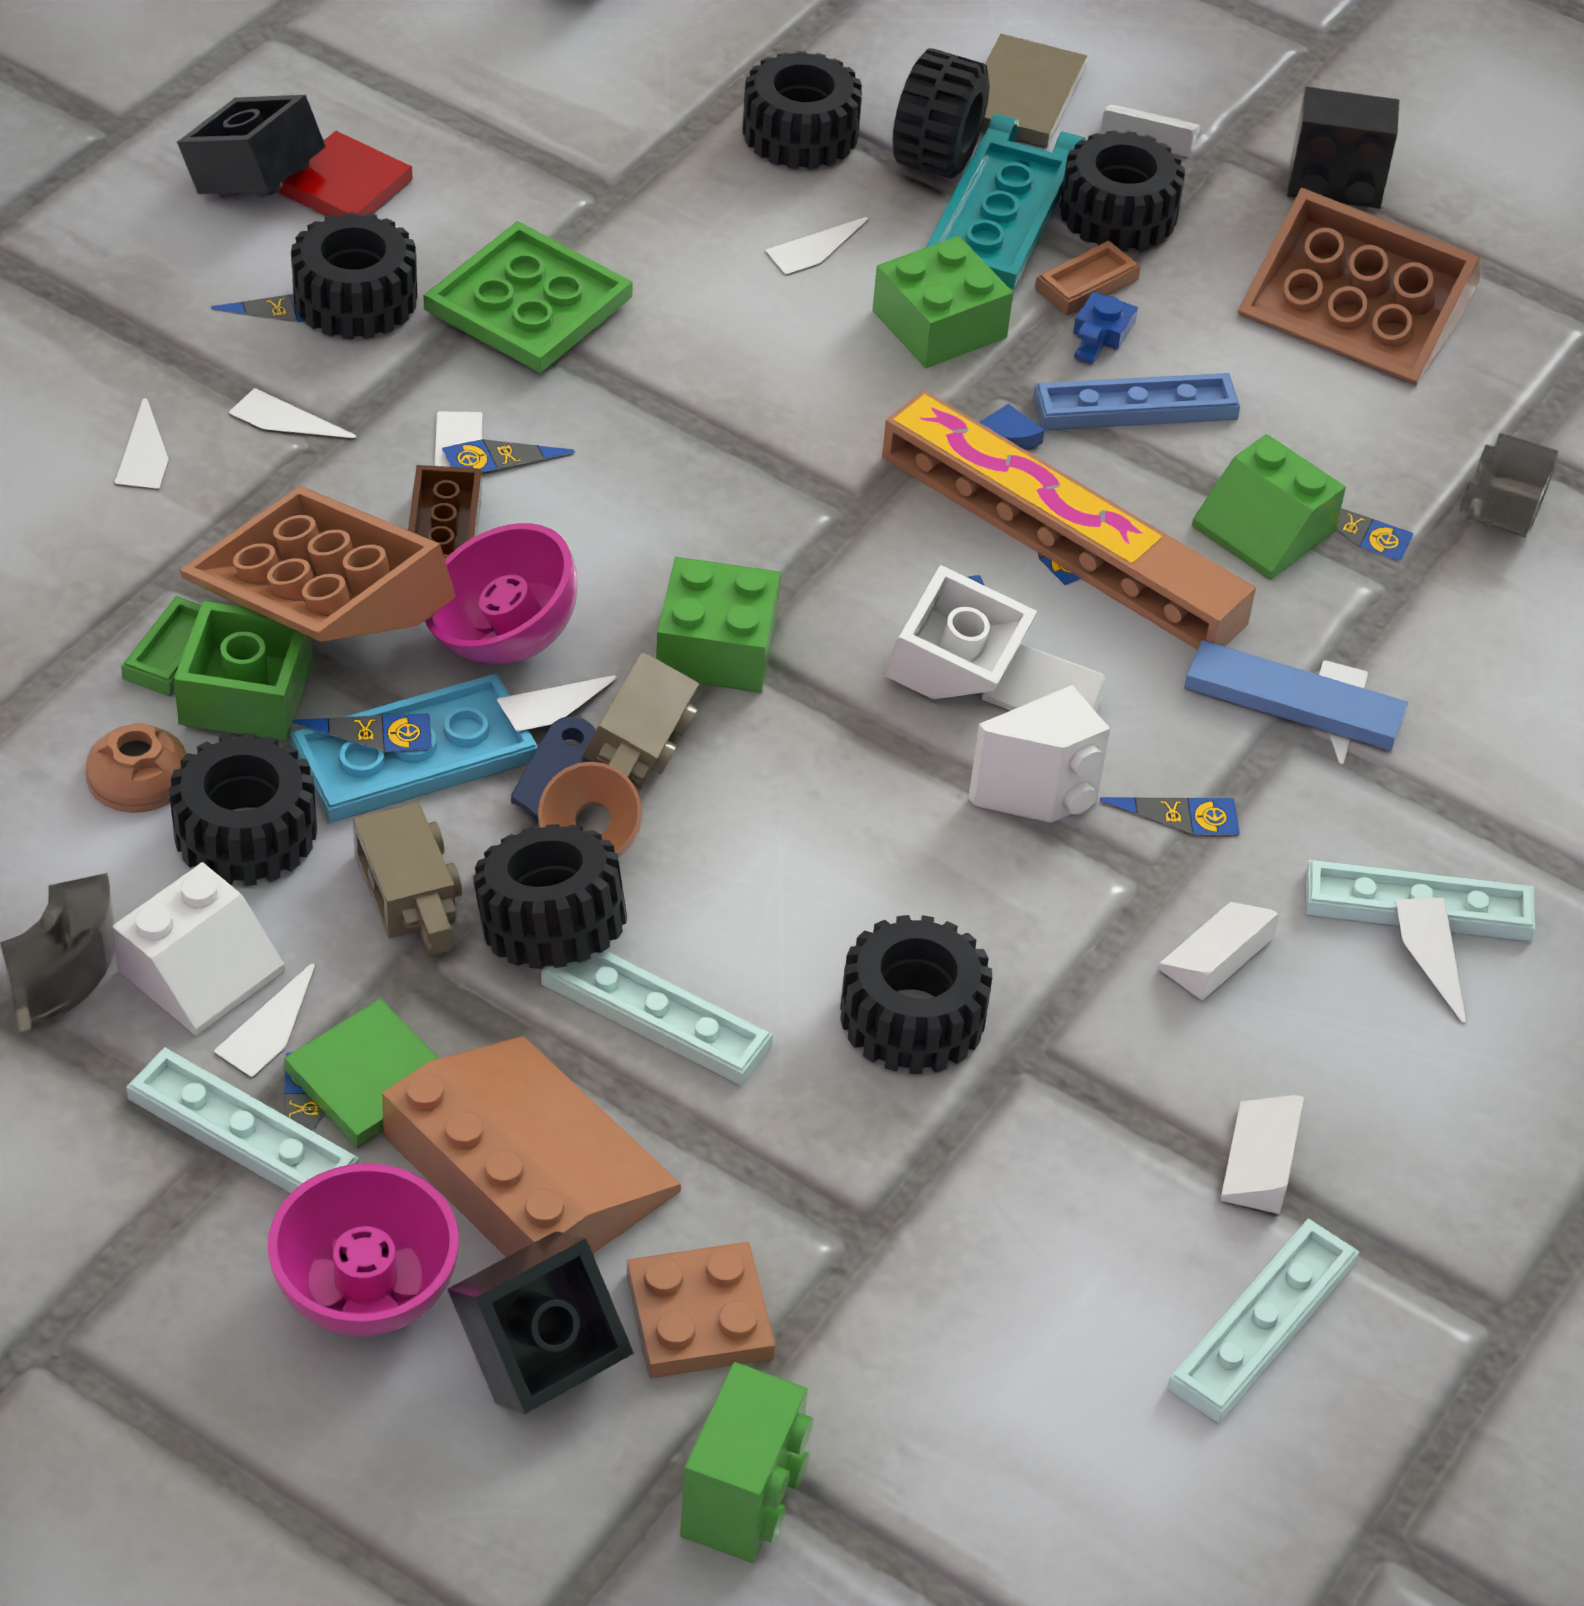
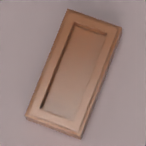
(1097, 270)

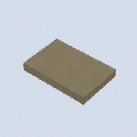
(1031, 85)

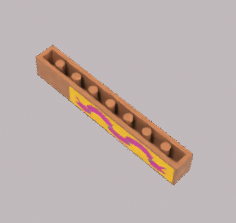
(1067, 522)

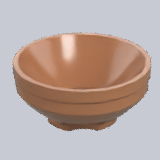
(136, 781)
(591, 785)

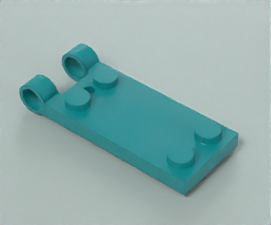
(1006, 198)

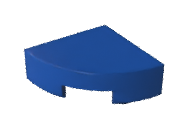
(1015, 427)

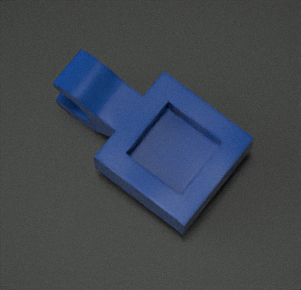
(1102, 322)

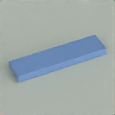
(1136, 401)
(1296, 695)

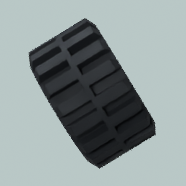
(802, 110)
(940, 113)
(1122, 190)
(354, 275)
(237, 776)
(550, 896)
(910, 1029)

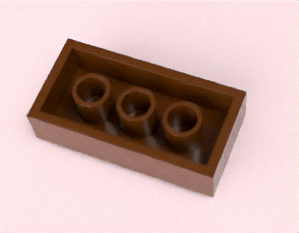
(446, 505)

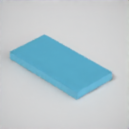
(467, 738)

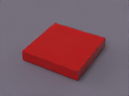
(347, 178)

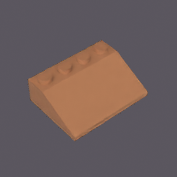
(1362, 286)
(326, 569)
(522, 1148)

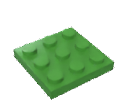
(528, 296)

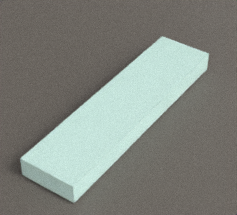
(1372, 893)
(663, 1013)
(233, 1122)
(1262, 1321)

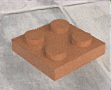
(700, 1309)

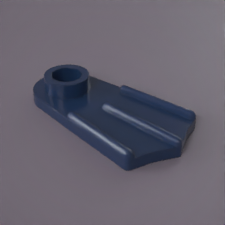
(550, 759)

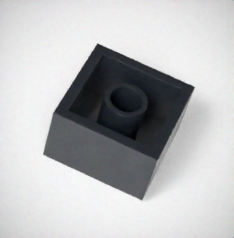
(252, 145)
(1344, 146)
(540, 1321)

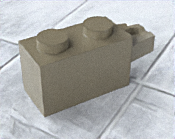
(642, 718)
(407, 874)

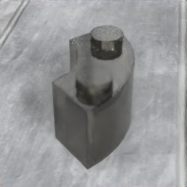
(1510, 485)
(62, 953)

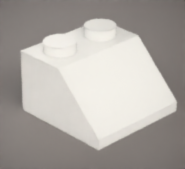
(958, 638)
(1041, 758)
(196, 949)

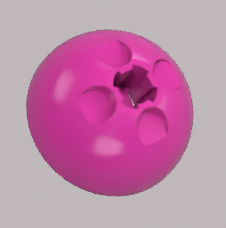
(510, 592)
(363, 1248)

